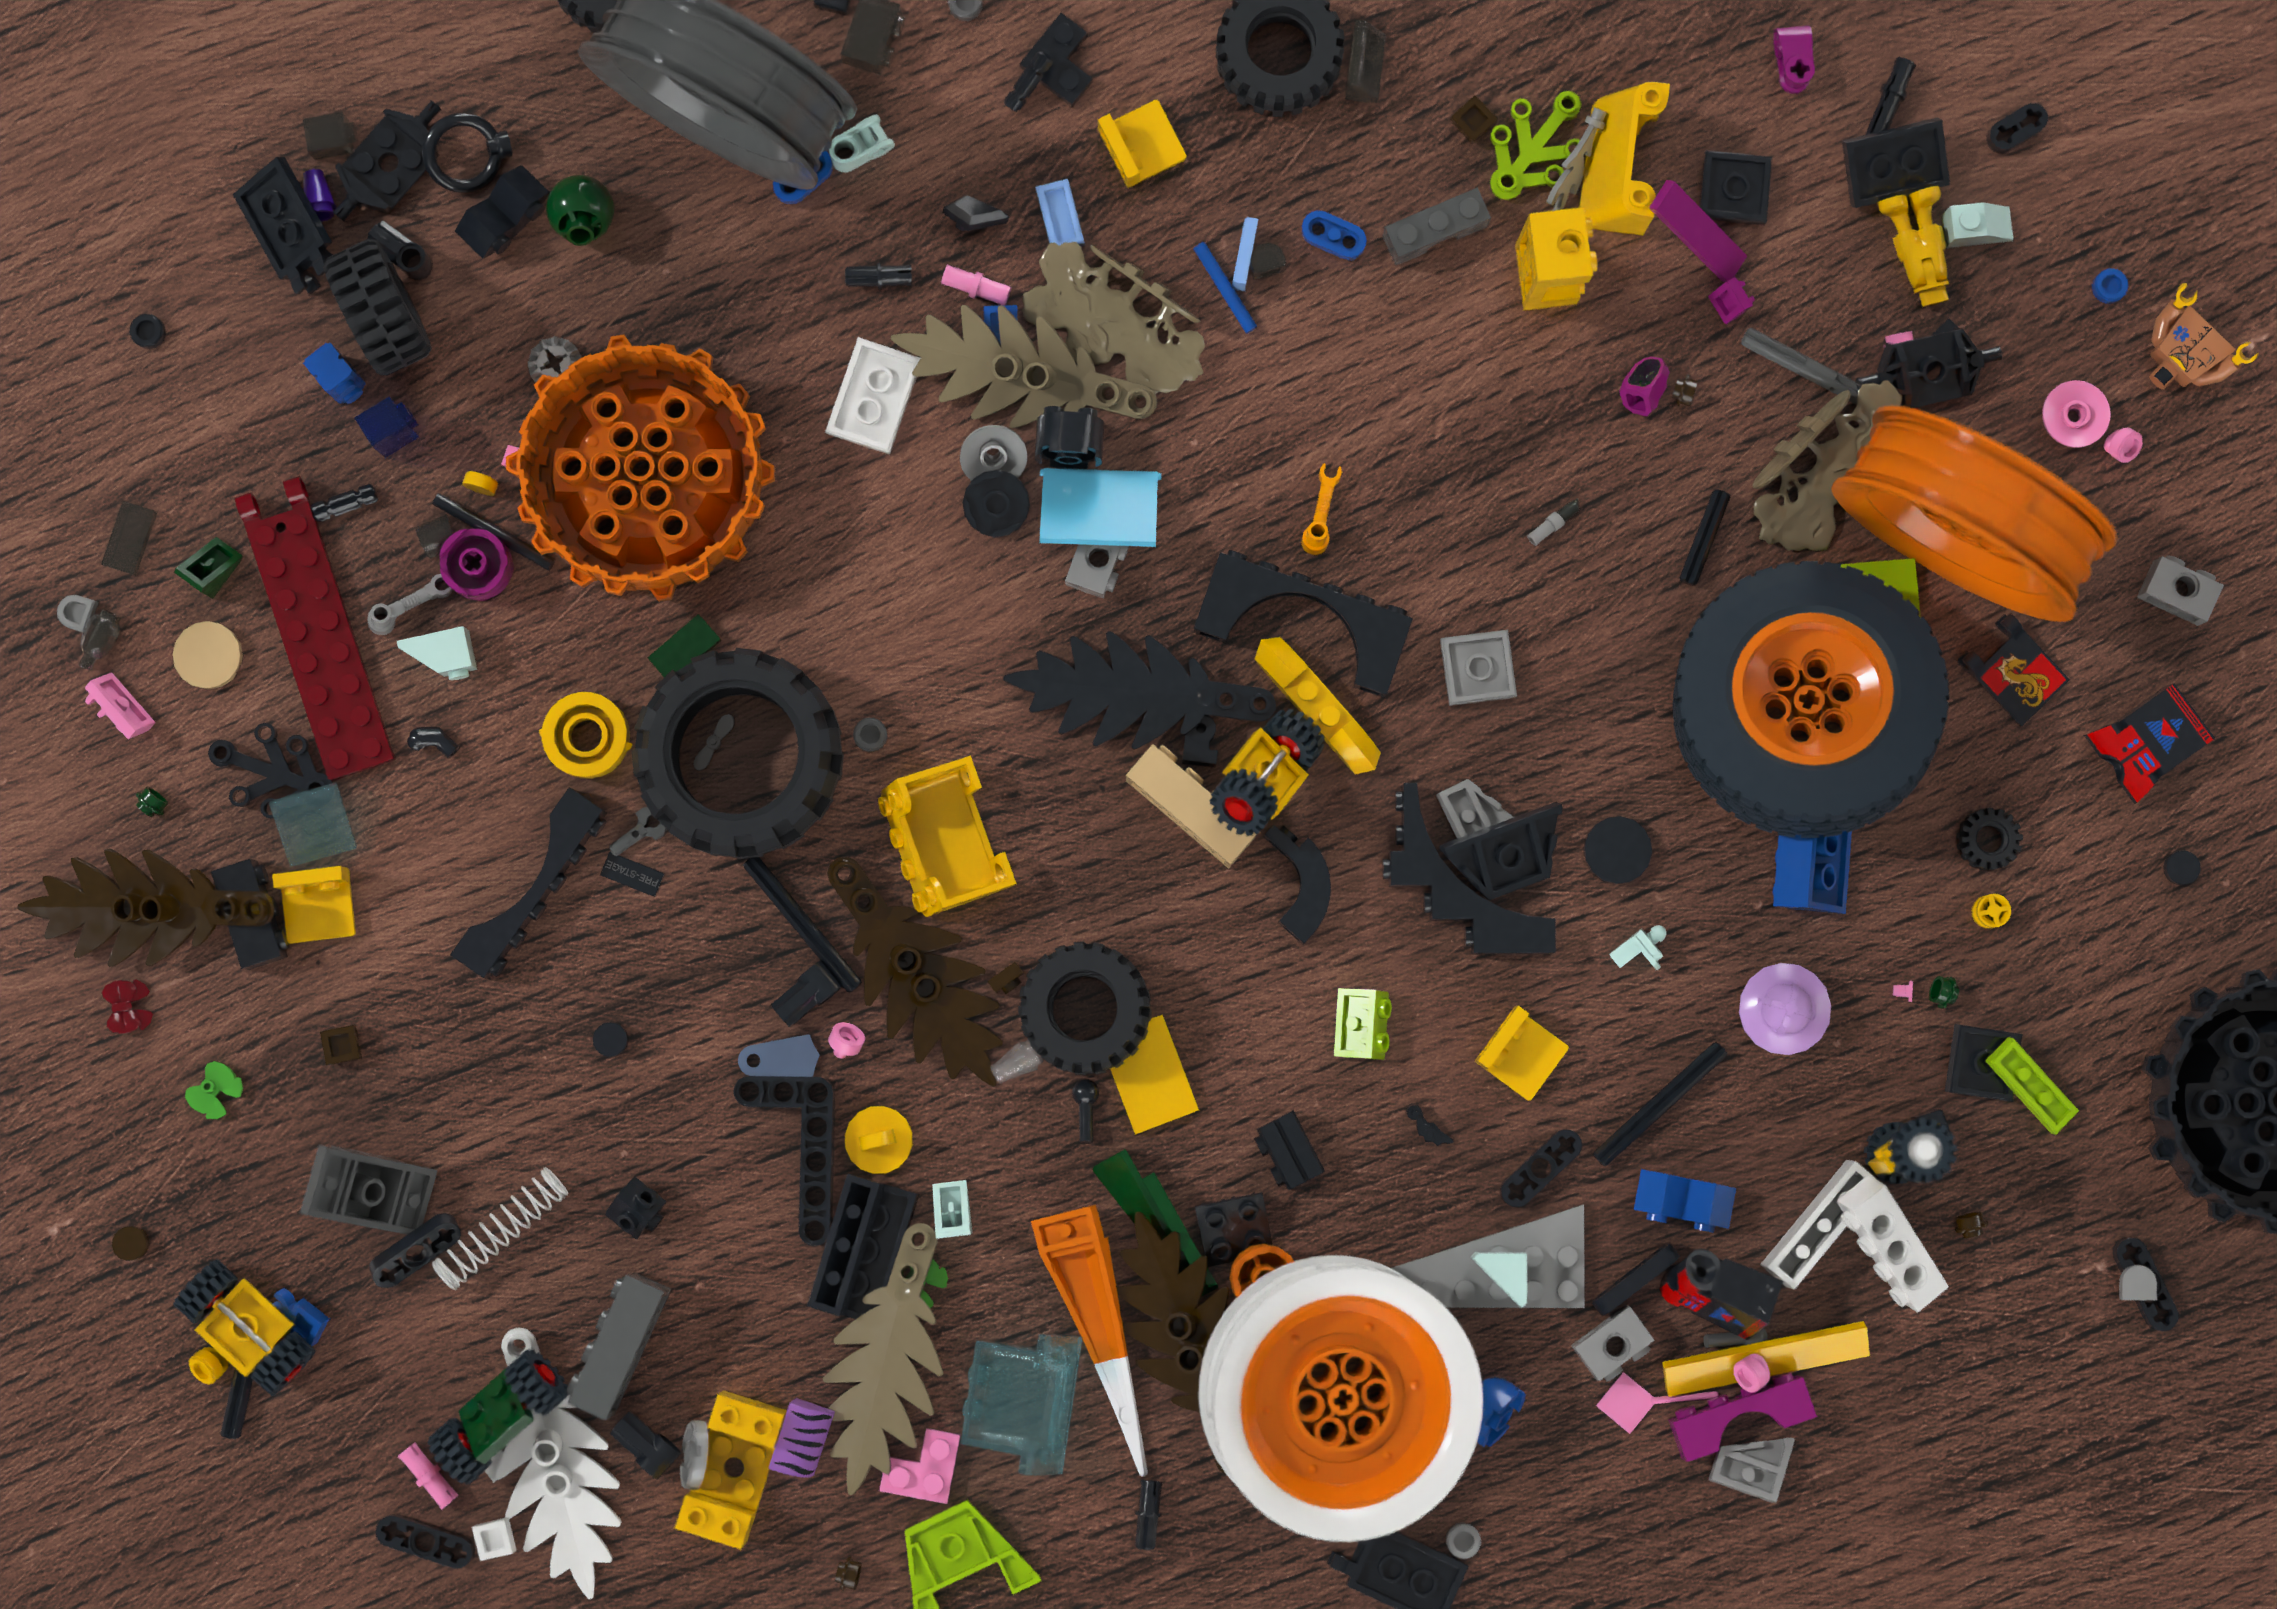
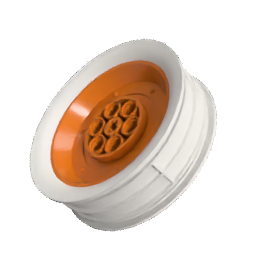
(1416, 1427)

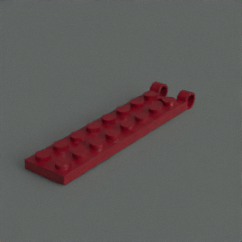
(317, 634)

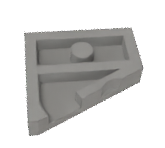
(1470, 809)
(1753, 1467)

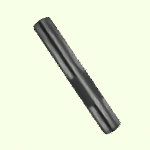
(1799, 363)

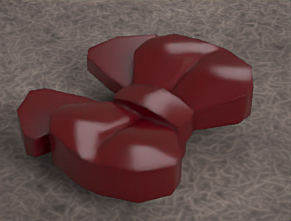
(120, 996)

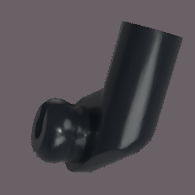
(432, 736)

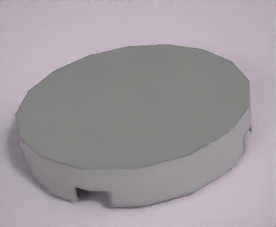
(695, 1454)

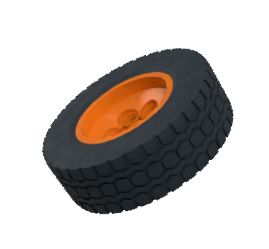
(1864, 644)

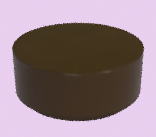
(130, 1243)

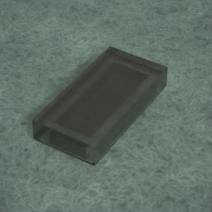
(129, 538)

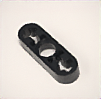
(1553, 1144)
(411, 1264)
(1635, 1279)
(2166, 1303)
(446, 1557)

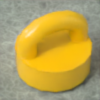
(208, 1365)

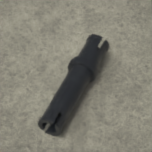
(1892, 94)

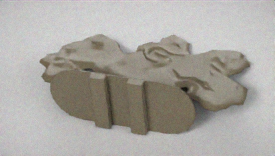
(1107, 322)
(1811, 518)

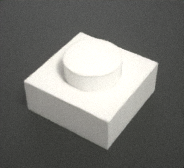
(494, 1539)

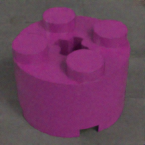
(459, 572)

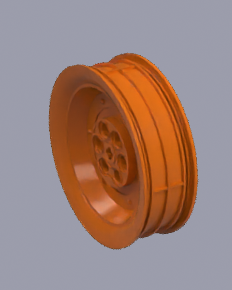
(1975, 512)

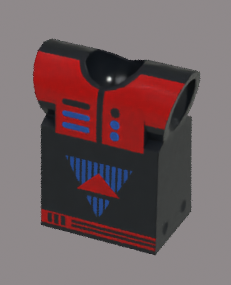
(2151, 740)
(1722, 1292)

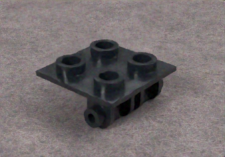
(1232, 1227)

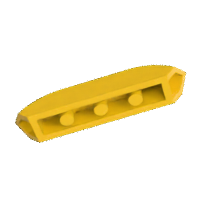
(1316, 701)

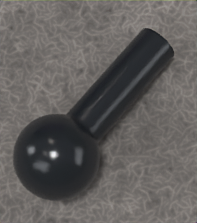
(1085, 1093)

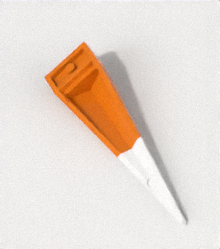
(1083, 1272)

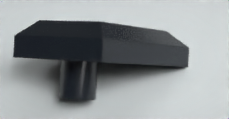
(974, 214)

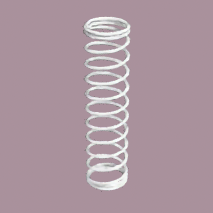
(453, 1280)

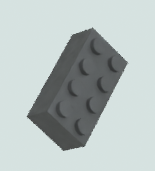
(619, 1346)

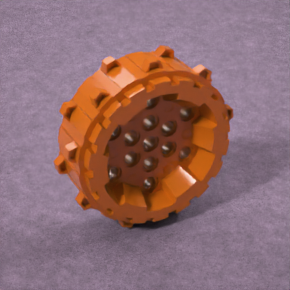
(569, 428)

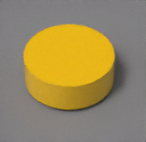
(480, 483)

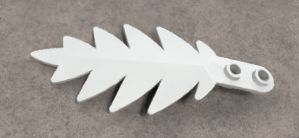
(559, 1476)

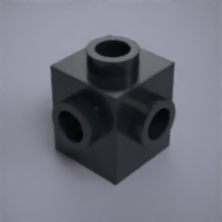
(636, 1208)

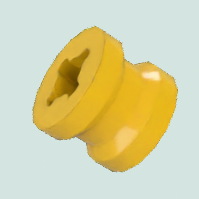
(1998, 909)

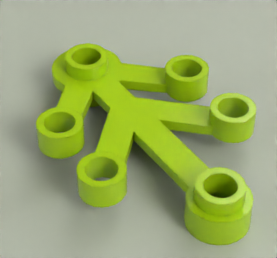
(1531, 149)

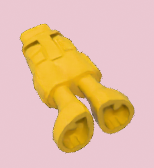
(1921, 249)

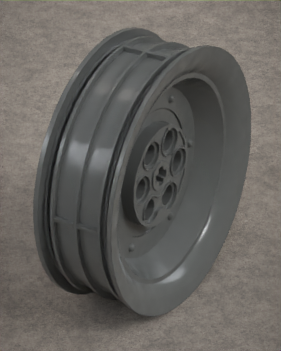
(721, 84)

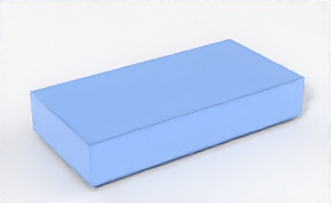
(1059, 213)
(1244, 253)

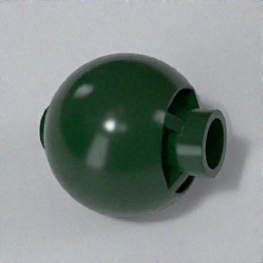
(580, 209)

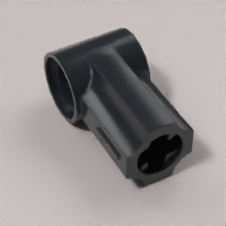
(401, 250)
(812, 989)
(652, 1450)

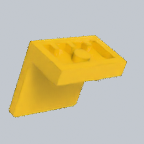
(1141, 142)
(316, 904)
(1522, 1053)

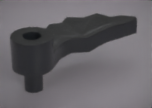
(1426, 1129)

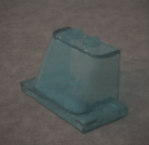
(1023, 1400)

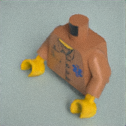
(2190, 347)

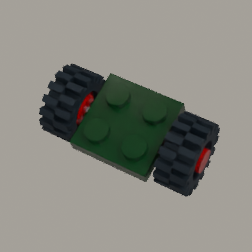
(497, 1416)

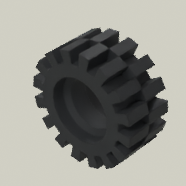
(2009, 835)

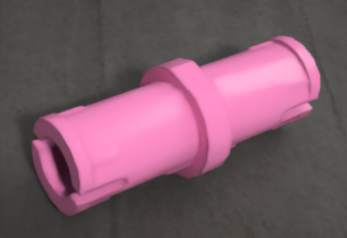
(976, 285)
(428, 1475)

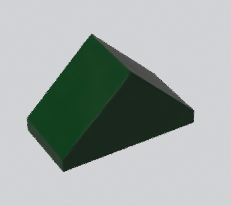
(209, 567)

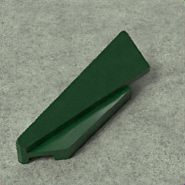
(1149, 1197)

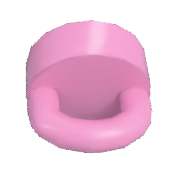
(2123, 444)
(1752, 1372)

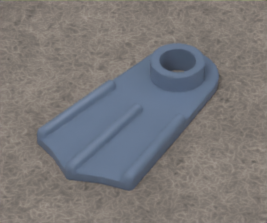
(782, 1058)

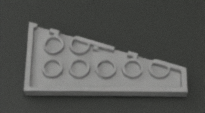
(1553, 1266)

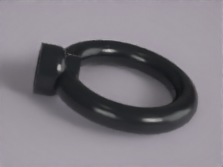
(497, 144)

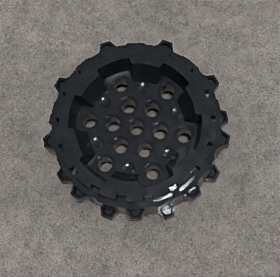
(2203, 1062)

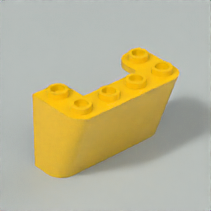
(943, 837)

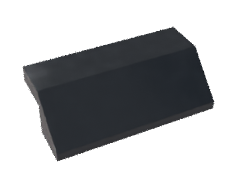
(861, 1245)

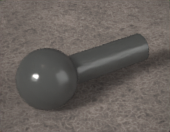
(1731, 1339)

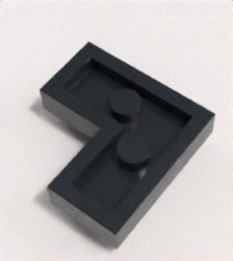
(1063, 76)

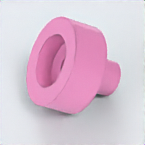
(846, 1039)

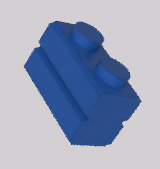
(335, 374)

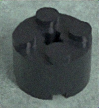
(1069, 438)

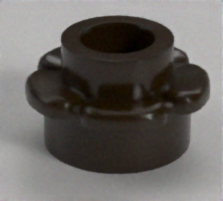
(1685, 391)
(1970, 1224)
(848, 1574)

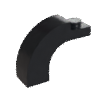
(1314, 880)

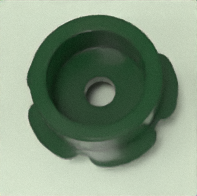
(151, 802)
(1943, 991)

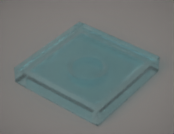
(313, 824)

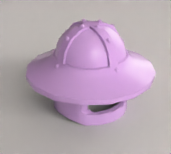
(1785, 1009)

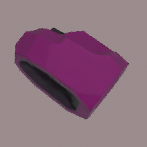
(1644, 385)

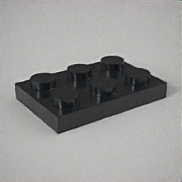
(1895, 162)

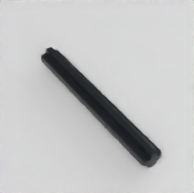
(802, 924)
(1660, 1104)

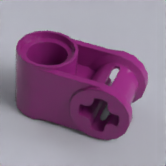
(1794, 52)

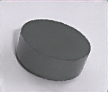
(870, 734)

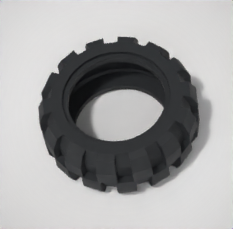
(688, 692)

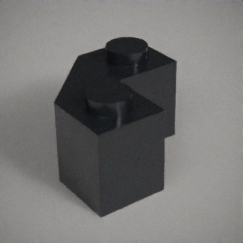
(500, 217)

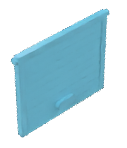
(1099, 507)

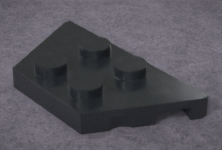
(1507, 853)

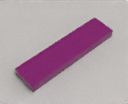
(1697, 231)

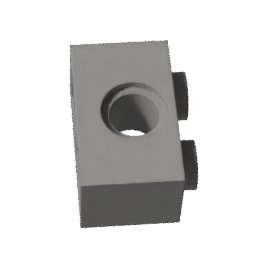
(1091, 579)
(2161, 592)
(1592, 1346)

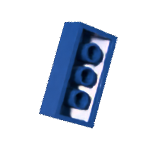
(1812, 873)

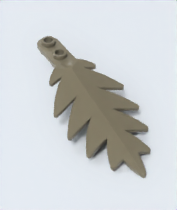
(1017, 369)
(884, 1365)

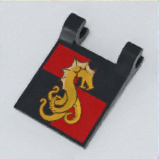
(2017, 673)

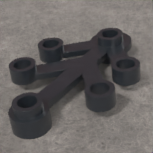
(277, 774)

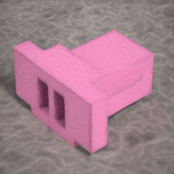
(1903, 991)

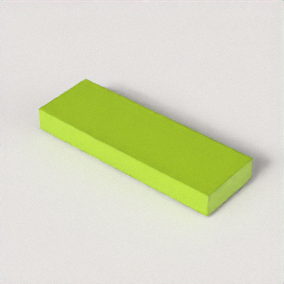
(2032, 1085)

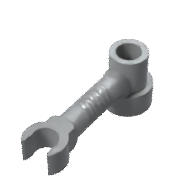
(385, 626)

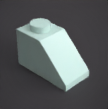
(1976, 224)
(444, 651)

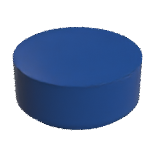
(2110, 286)

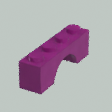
(1700, 1430)

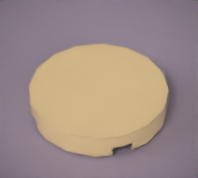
(207, 655)

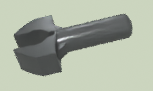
(638, 833)

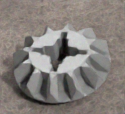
(557, 347)

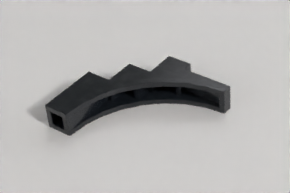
(1449, 899)

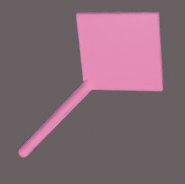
(1629, 1402)

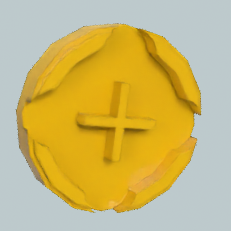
(878, 1139)

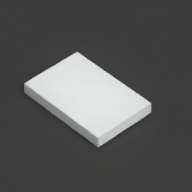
(873, 396)

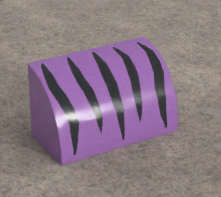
(801, 1439)

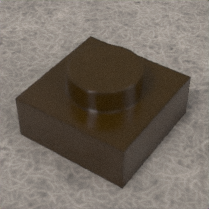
(1473, 119)
(1006, 979)
(341, 1045)

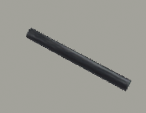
(508, 539)

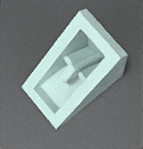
(951, 1209)
(1507, 1271)

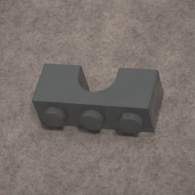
(1448, 219)

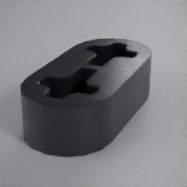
(2013, 122)

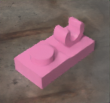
(118, 705)

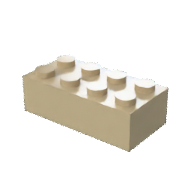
(1185, 803)

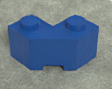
(1684, 1199)

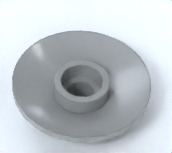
(1010, 457)

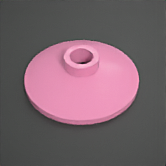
(2087, 403)

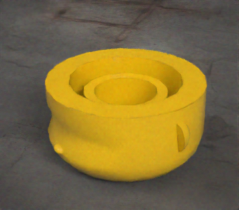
(560, 724)

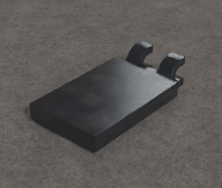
(285, 224)
(1402, 1572)

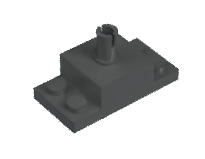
(368, 1190)

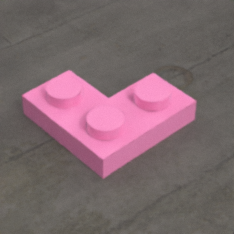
(931, 1476)

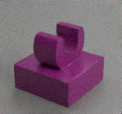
(1731, 300)

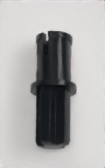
(878, 276)
(1148, 1514)

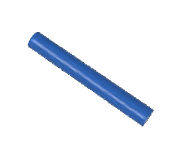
(1225, 287)

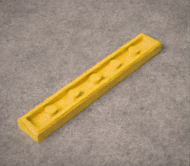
(1780, 1354)

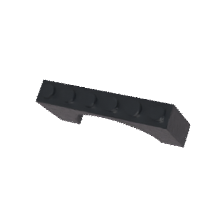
(1375, 631)

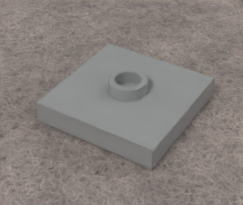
(1478, 667)

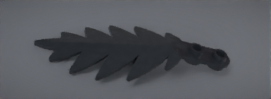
(1132, 690)

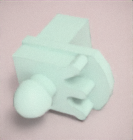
(1642, 943)

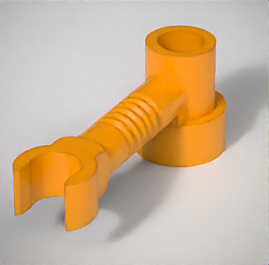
(1310, 543)

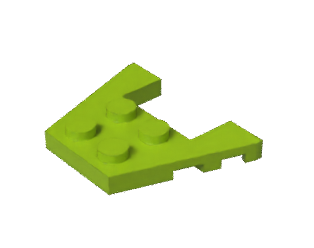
(957, 1546)

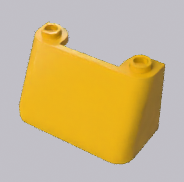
(1607, 187)

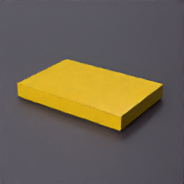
(1154, 1081)

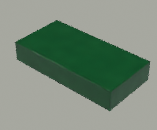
(688, 642)

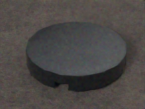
(996, 503)
(1617, 850)

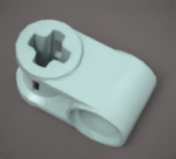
(861, 143)

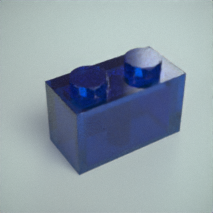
(388, 426)

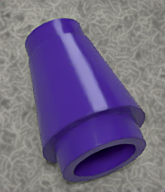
(319, 194)

